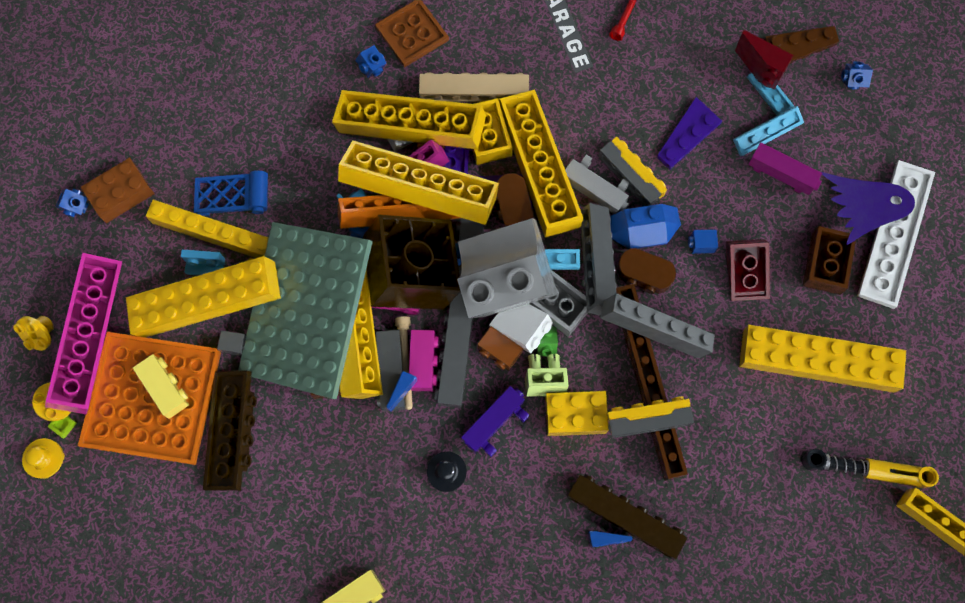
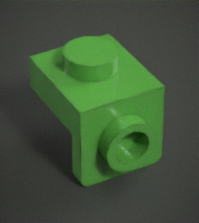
(548, 343)

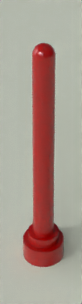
(618, 31)

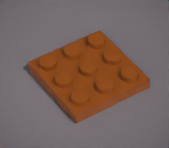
(412, 32)

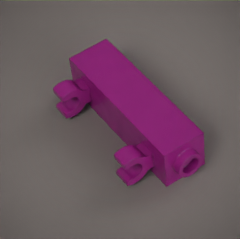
(785, 169)

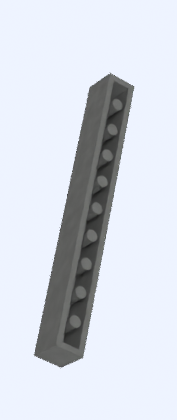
(456, 338)

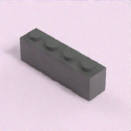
(390, 366)

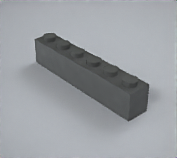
(597, 256)
(657, 326)

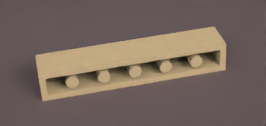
(471, 87)

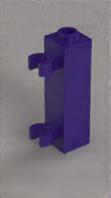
(493, 420)

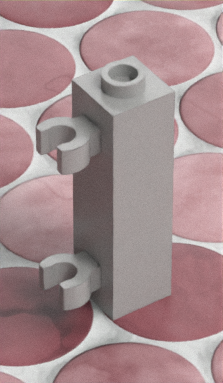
(596, 187)

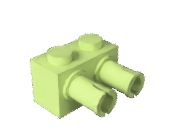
(545, 380)

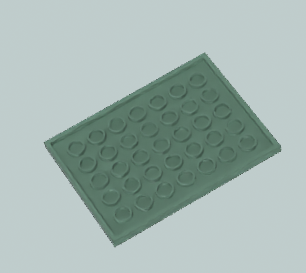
(309, 330)

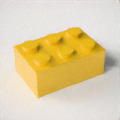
(494, 140)
(576, 413)

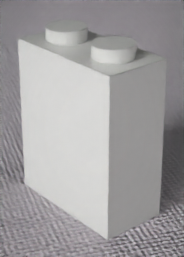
(523, 325)

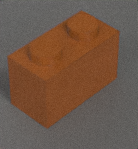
(499, 348)

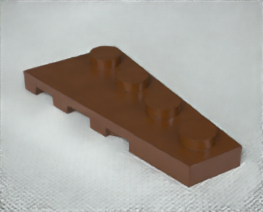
(805, 42)

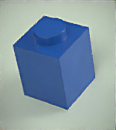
(703, 241)

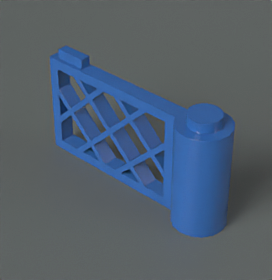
(255, 193)

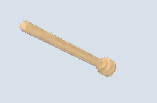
(402, 325)

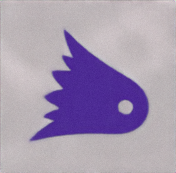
(869, 203)

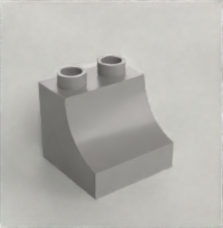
(504, 270)

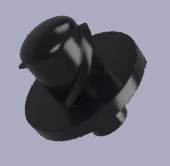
(446, 471)

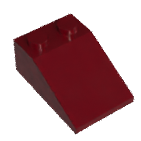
(763, 59)
(748, 269)

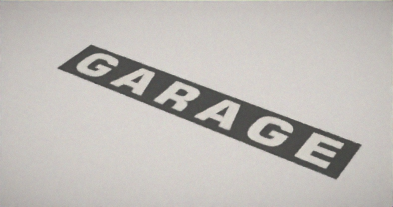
(569, 34)

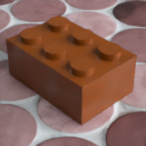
(117, 190)

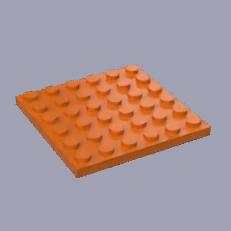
(124, 414)

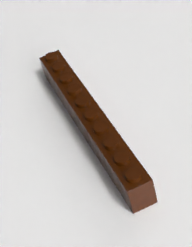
(652, 389)

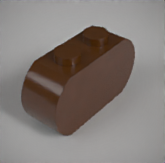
(513, 199)
(646, 271)

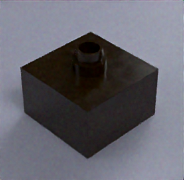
(412, 263)

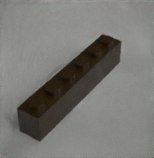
(628, 517)

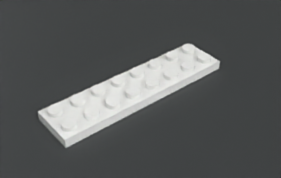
(896, 240)

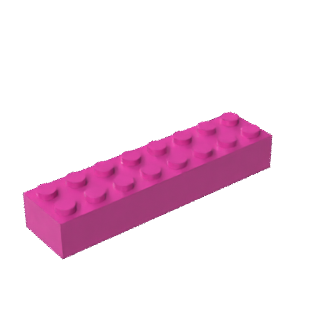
(83, 334)

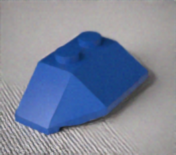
(645, 226)

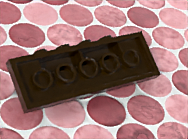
(229, 431)

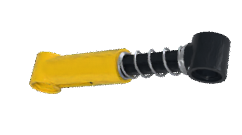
(873, 469)

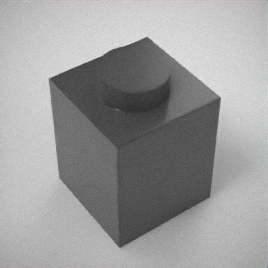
(231, 343)

